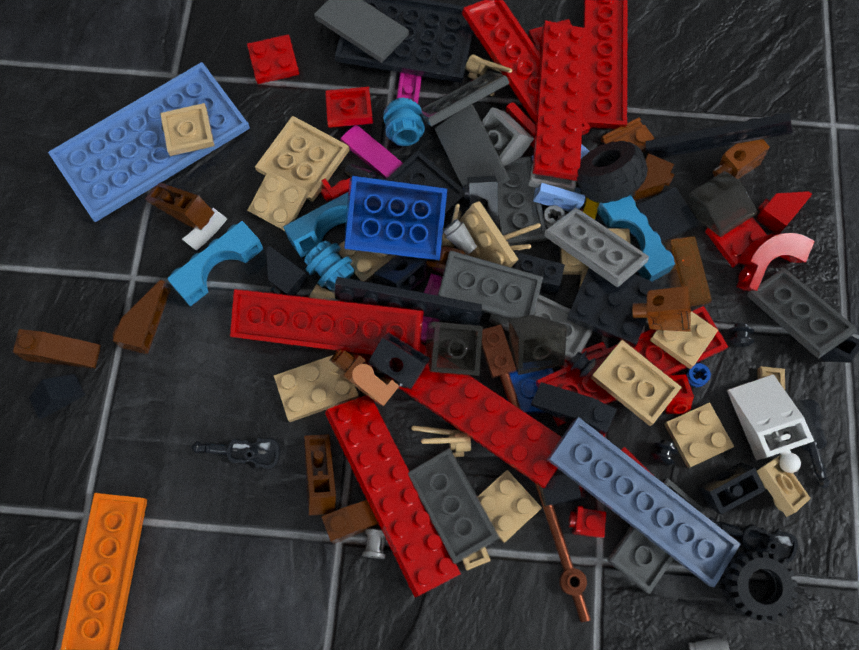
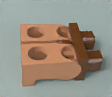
(362, 377)

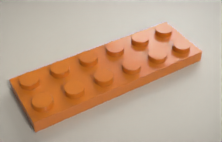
(104, 573)

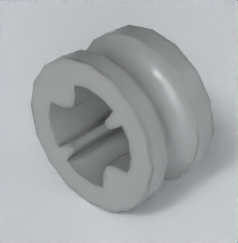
(557, 211)

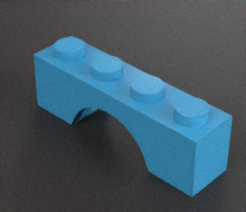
(625, 215)
(311, 228)
(236, 244)

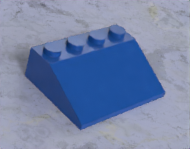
(395, 218)

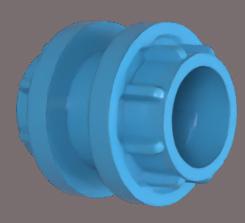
(403, 121)
(328, 264)

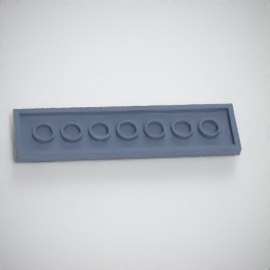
(644, 502)

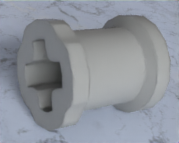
(374, 544)

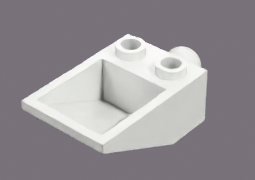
(764, 416)

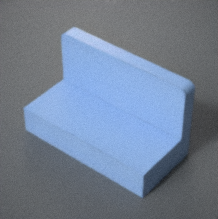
(560, 197)

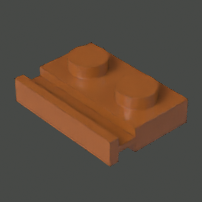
(633, 132)

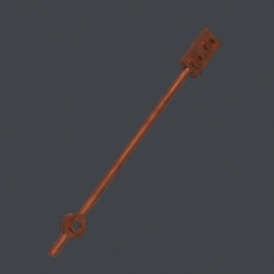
(501, 365)

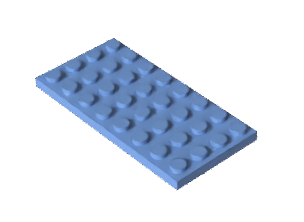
(129, 148)

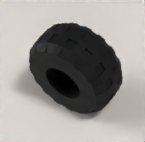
(612, 171)

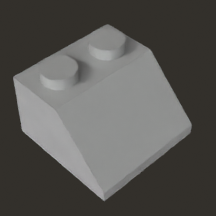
(506, 135)

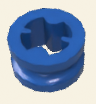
(699, 382)

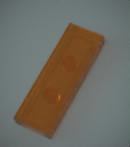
(691, 270)

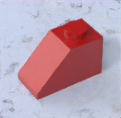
(781, 209)

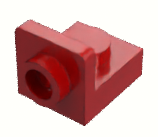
(338, 190)
(683, 399)
(587, 522)

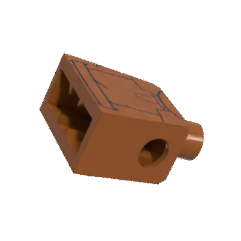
(742, 158)
(666, 309)

